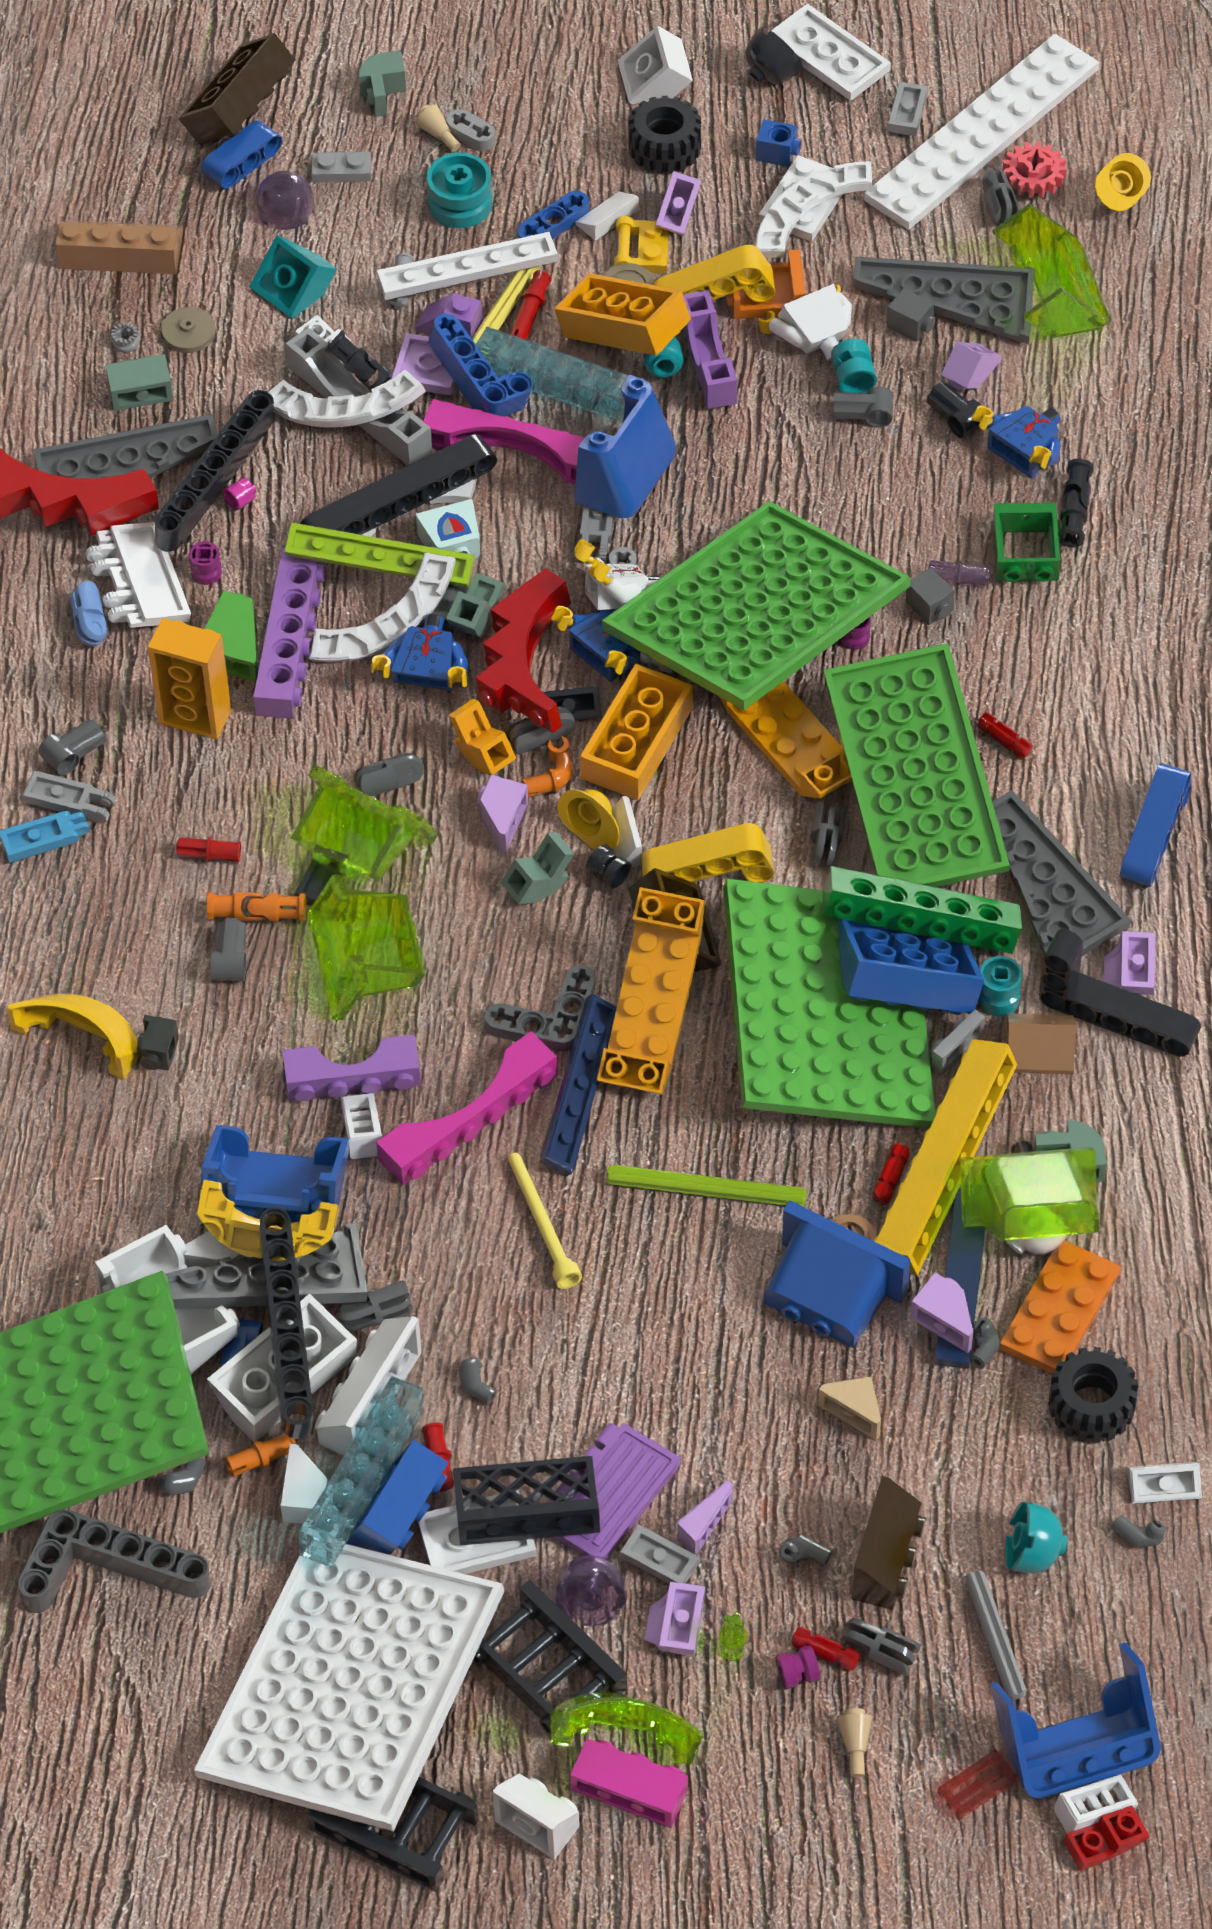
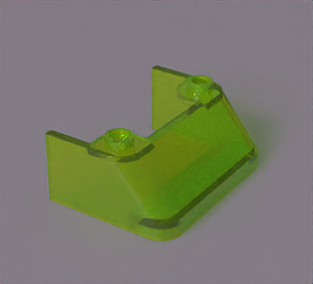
(1061, 274)

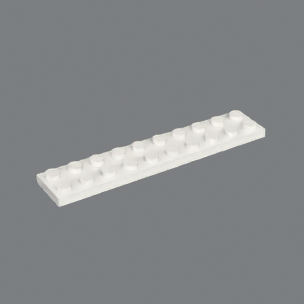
(981, 131)

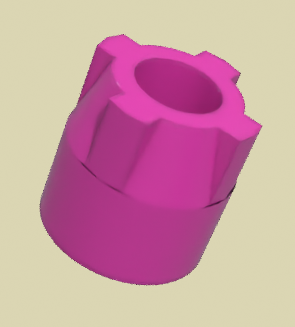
(240, 493)

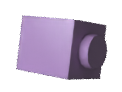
(678, 203)
(970, 365)
(502, 808)
(944, 1311)

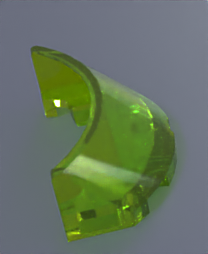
(626, 1712)

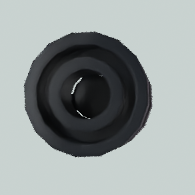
(609, 866)

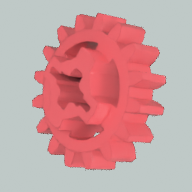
(1048, 167)

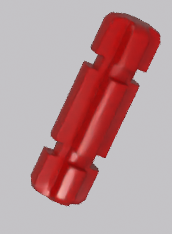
(1004, 735)
(890, 1173)
(826, 1648)

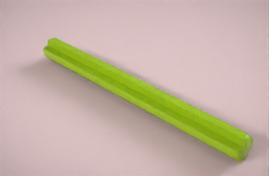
(705, 1185)

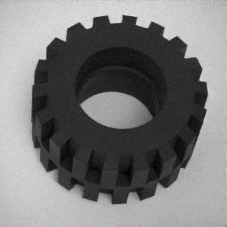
(664, 134)
(1097, 1371)

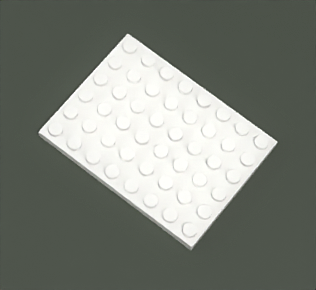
(350, 1684)

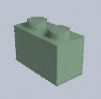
(139, 382)

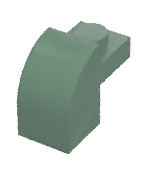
(381, 76)
(472, 610)
(541, 875)
(1076, 1136)

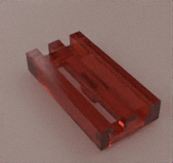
(954, 1801)

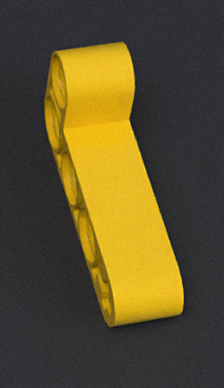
(726, 273)
(715, 854)

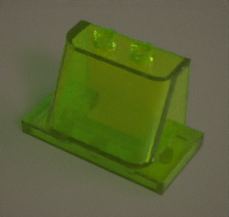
(356, 826)
(363, 944)
(1031, 1193)

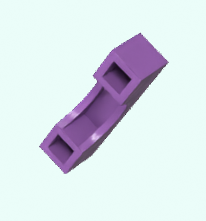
(703, 340)
(314, 1076)

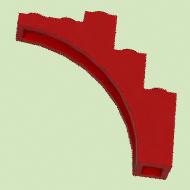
(94, 501)
(509, 653)

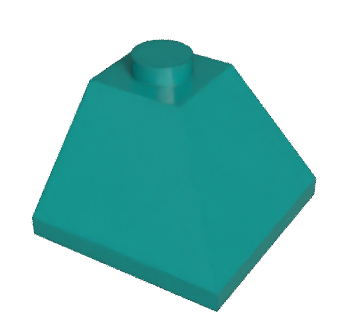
(292, 276)

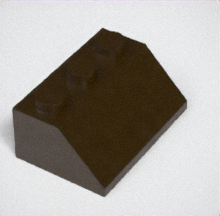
(659, 880)
(887, 1546)

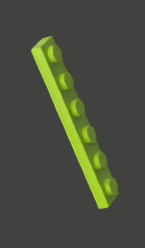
(370, 552)

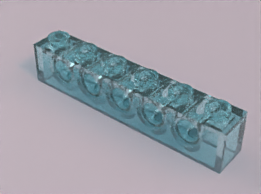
(556, 373)
(361, 1472)

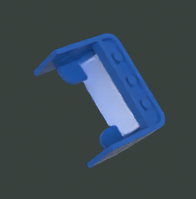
(1086, 1747)

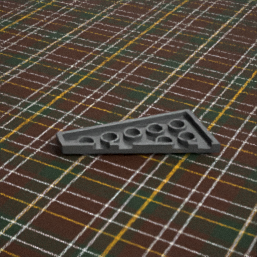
(968, 293)
(1052, 882)

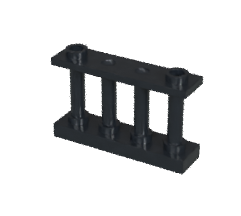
(557, 1628)
(393, 1852)

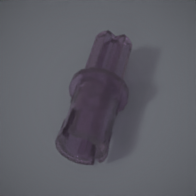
(961, 572)

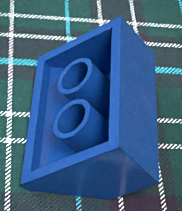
(400, 1500)

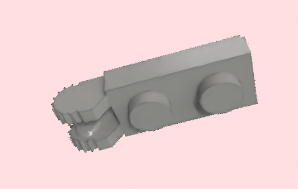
(597, 528)
(68, 795)

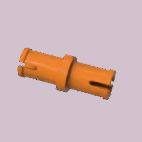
(258, 1455)

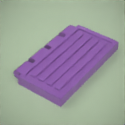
(627, 1480)

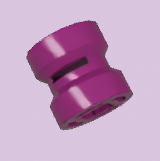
(205, 563)
(858, 637)
(797, 1667)

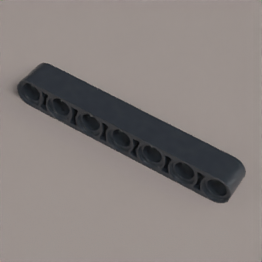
(213, 470)
(407, 488)
(285, 1337)

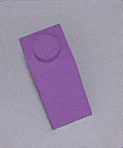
(465, 309)

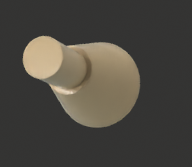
(432, 121)
(855, 1731)

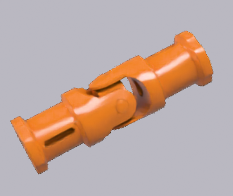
(270, 906)

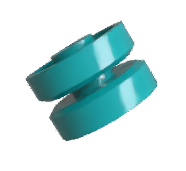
(459, 190)

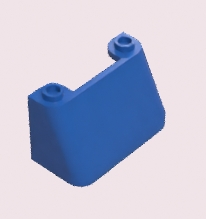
(623, 469)
(275, 1180)

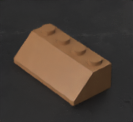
(118, 246)

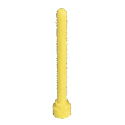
(564, 1270)

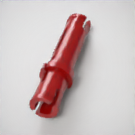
(532, 301)

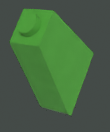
(236, 622)

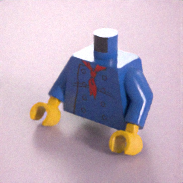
(1022, 437)
(593, 645)
(424, 657)

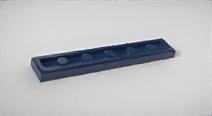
(578, 1086)
(963, 1267)

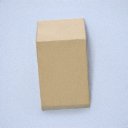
(853, 1403)

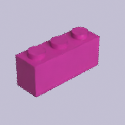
(629, 1782)

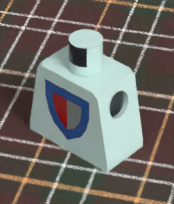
(450, 528)

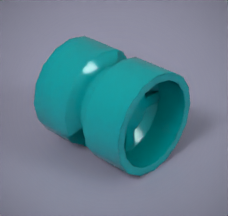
(853, 366)
(1001, 986)

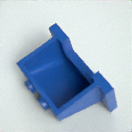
(833, 1276)

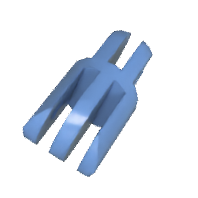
(88, 614)

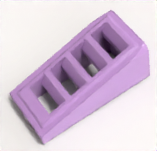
(700, 1522)

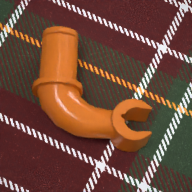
(555, 778)

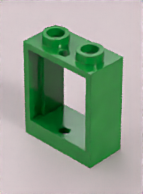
(1039, 518)

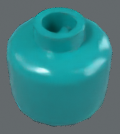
(667, 362)

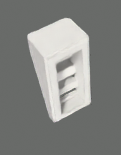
(359, 1128)
(1073, 1813)

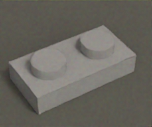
(907, 108)
(341, 167)
(949, 1050)
(659, 1556)

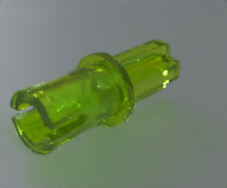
(733, 1636)

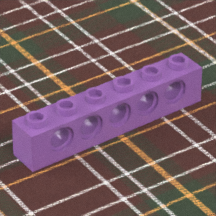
(287, 637)

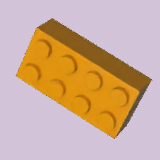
(622, 314)
(189, 678)
(636, 732)

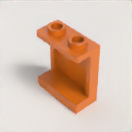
(788, 287)

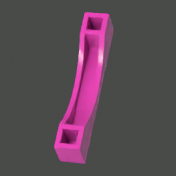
(453, 423)
(416, 1146)

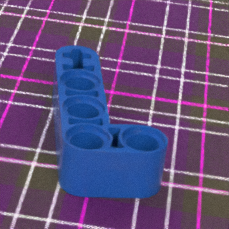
(473, 372)
(1155, 824)

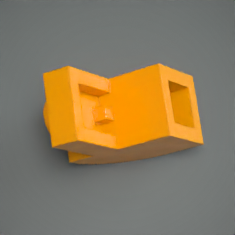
(478, 741)

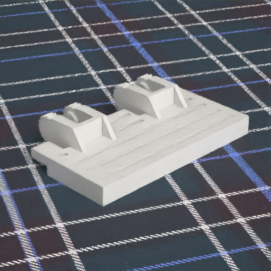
(141, 575)

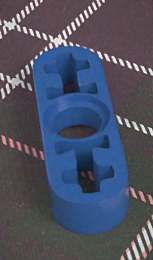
(557, 209)

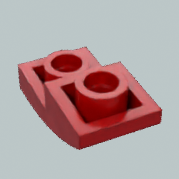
(1106, 1839)

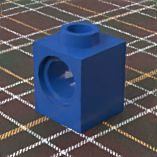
(777, 143)

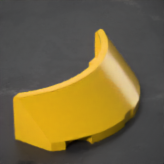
(86, 1014)
(241, 1231)

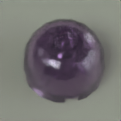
(285, 200)
(591, 1590)

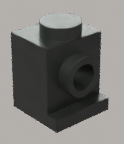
(158, 1042)

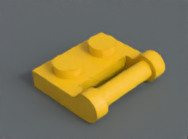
(651, 247)

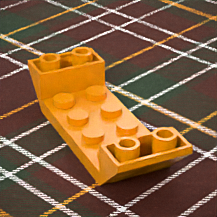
(794, 741)
(653, 991)

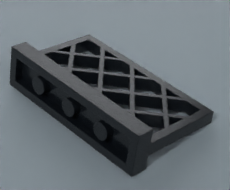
(527, 1519)

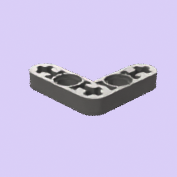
(549, 1024)

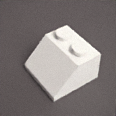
(655, 67)
(535, 1814)

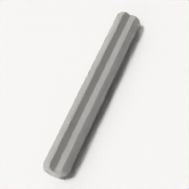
(995, 1635)

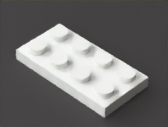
(832, 52)

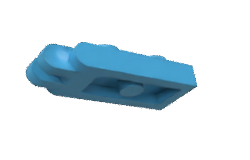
(43, 835)

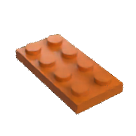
(1060, 1306)

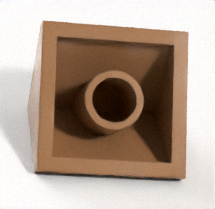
(1042, 1043)

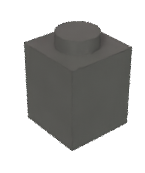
(910, 315)
(930, 596)

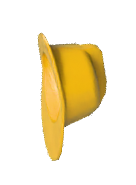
(1122, 181)
(589, 817)

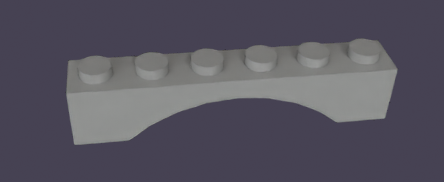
(398, 432)

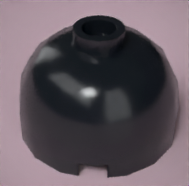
(770, 58)

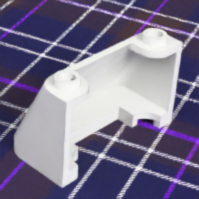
(201, 1329)

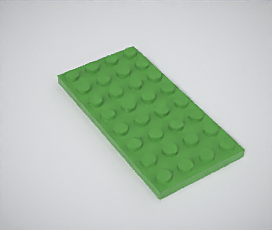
(916, 768)

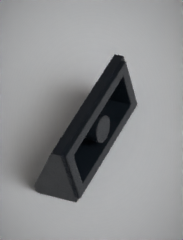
(581, 702)

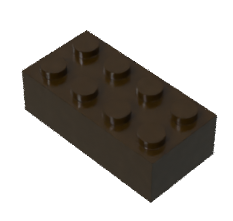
(237, 89)

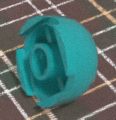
(1035, 1539)

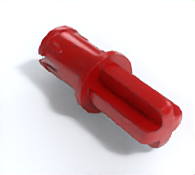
(209, 849)
(435, 1441)

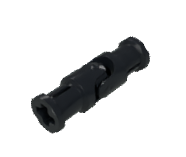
(358, 361)
(1075, 502)

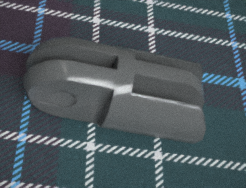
(999, 195)
(527, 736)
(389, 774)
(826, 833)
(381, 1304)
(881, 1645)

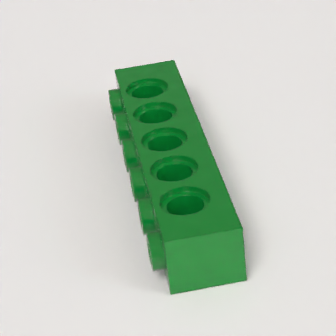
(921, 910)

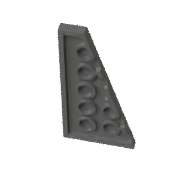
(115, 454)
(328, 1274)

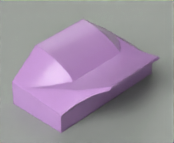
(1132, 963)
(676, 1619)

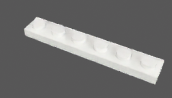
(467, 265)

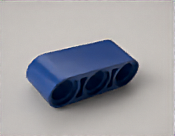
(241, 154)

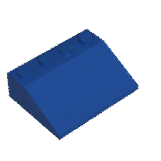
(907, 969)

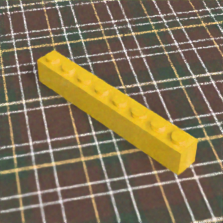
(954, 1134)

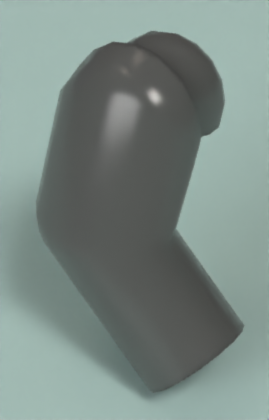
(987, 1342)
(471, 1381)
(184, 1480)
(1139, 1536)
(803, 1548)

